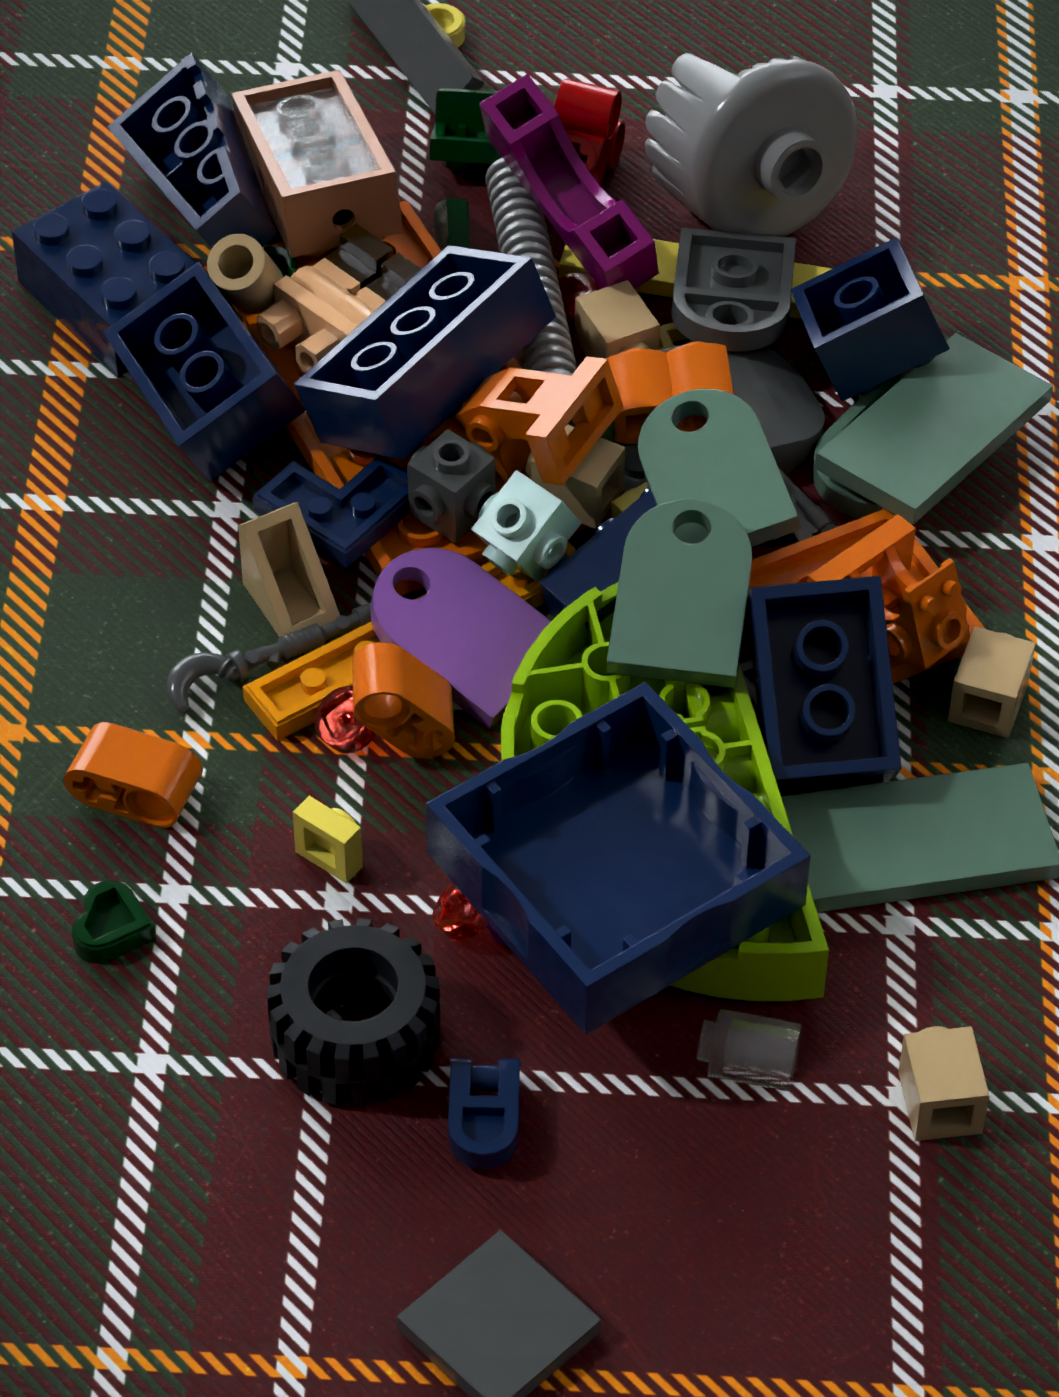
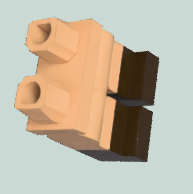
(333, 296)

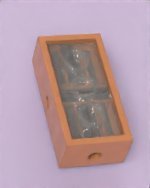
(317, 162)

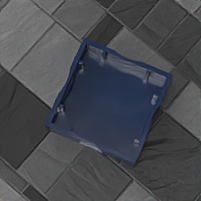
(616, 856)

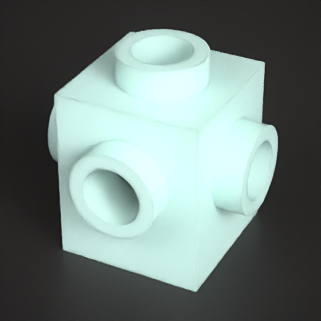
(524, 527)

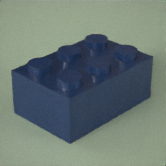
(95, 264)
(204, 372)
(824, 682)

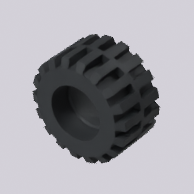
(363, 1055)

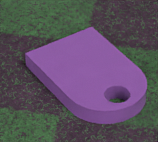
(462, 628)

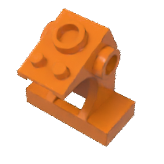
(528, 413)
(932, 609)

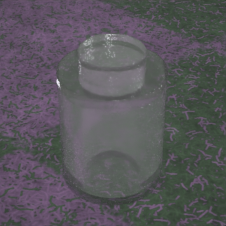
(750, 1049)

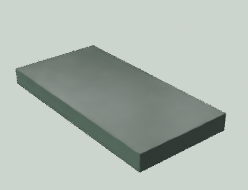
(933, 428)
(923, 836)

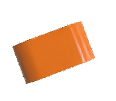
(403, 700)
(133, 775)

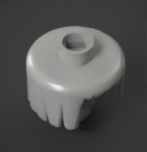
(752, 146)

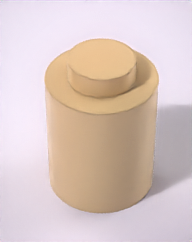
(243, 273)

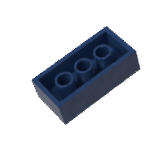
(425, 351)

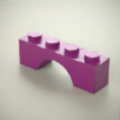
(541, 156)

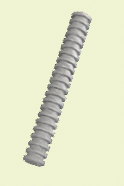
(524, 232)

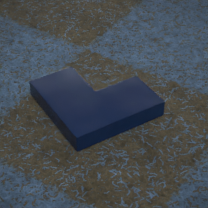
(344, 519)

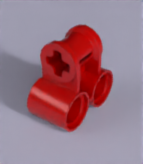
(592, 124)

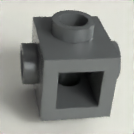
(450, 484)

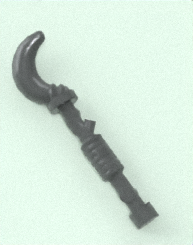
(237, 667)

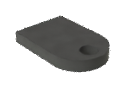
(735, 282)

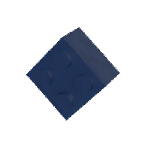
(869, 320)

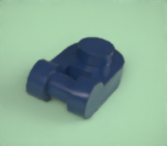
(483, 1127)

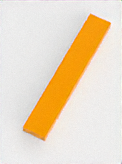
(291, 694)

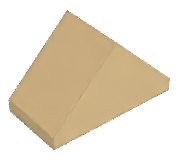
(285, 571)

